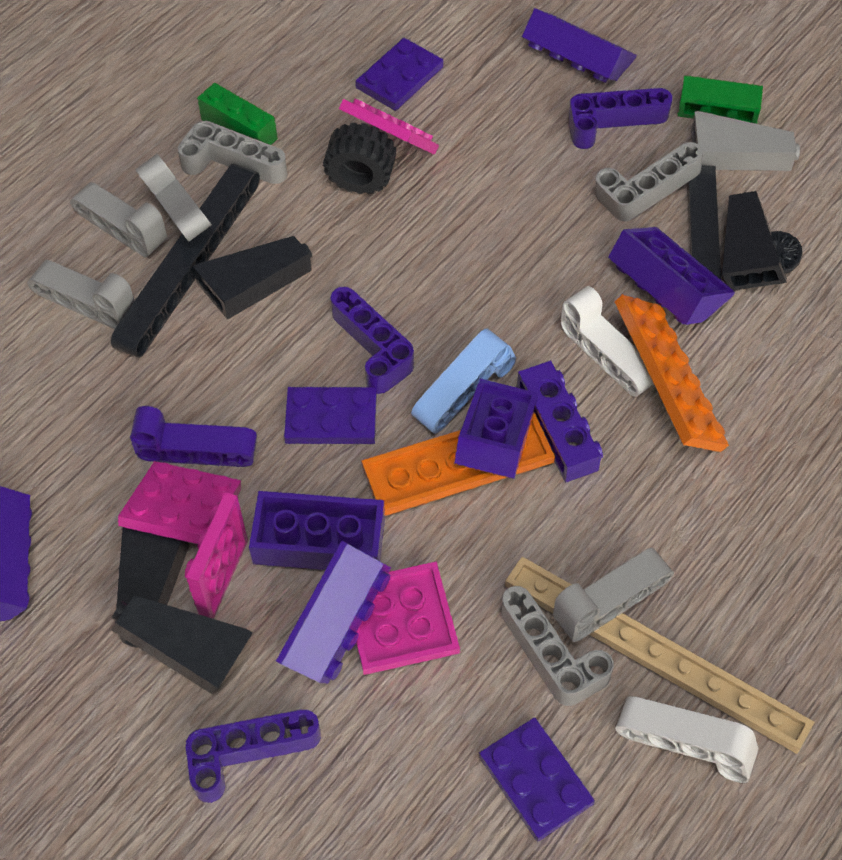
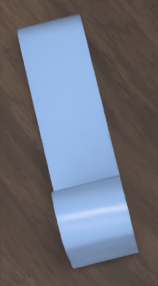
(458, 383)

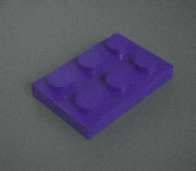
(399, 74)
(330, 415)
(536, 779)

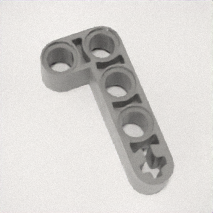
(216, 143)
(173, 197)
(632, 197)
(138, 229)
(96, 300)
(588, 609)
(549, 643)

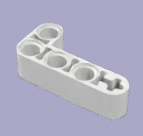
(603, 342)
(691, 734)

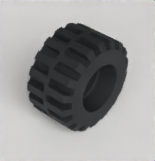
(359, 158)

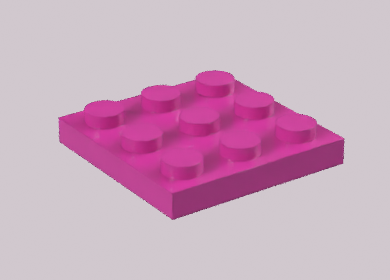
(389, 124)
(175, 501)
(217, 556)
(408, 622)

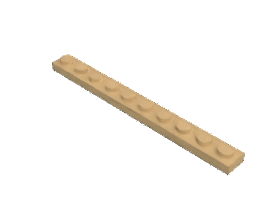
(677, 664)

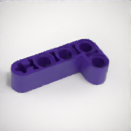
(615, 109)
(367, 329)
(190, 443)
(253, 749)

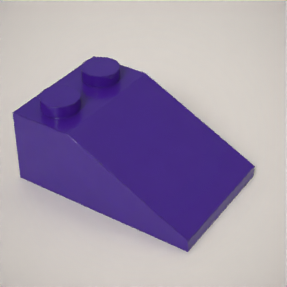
(496, 428)

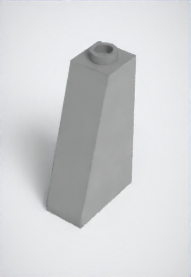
(742, 144)

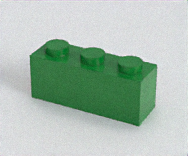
(720, 98)
(236, 114)

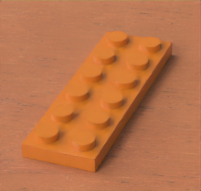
(672, 374)
(428, 470)

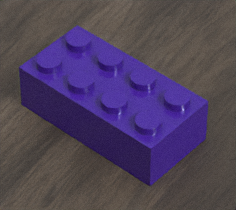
(309, 528)

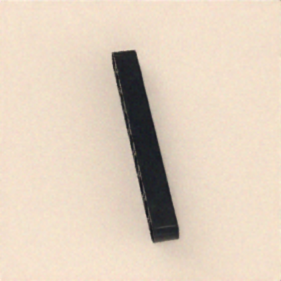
(176, 272)

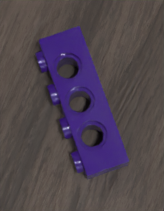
(570, 460)

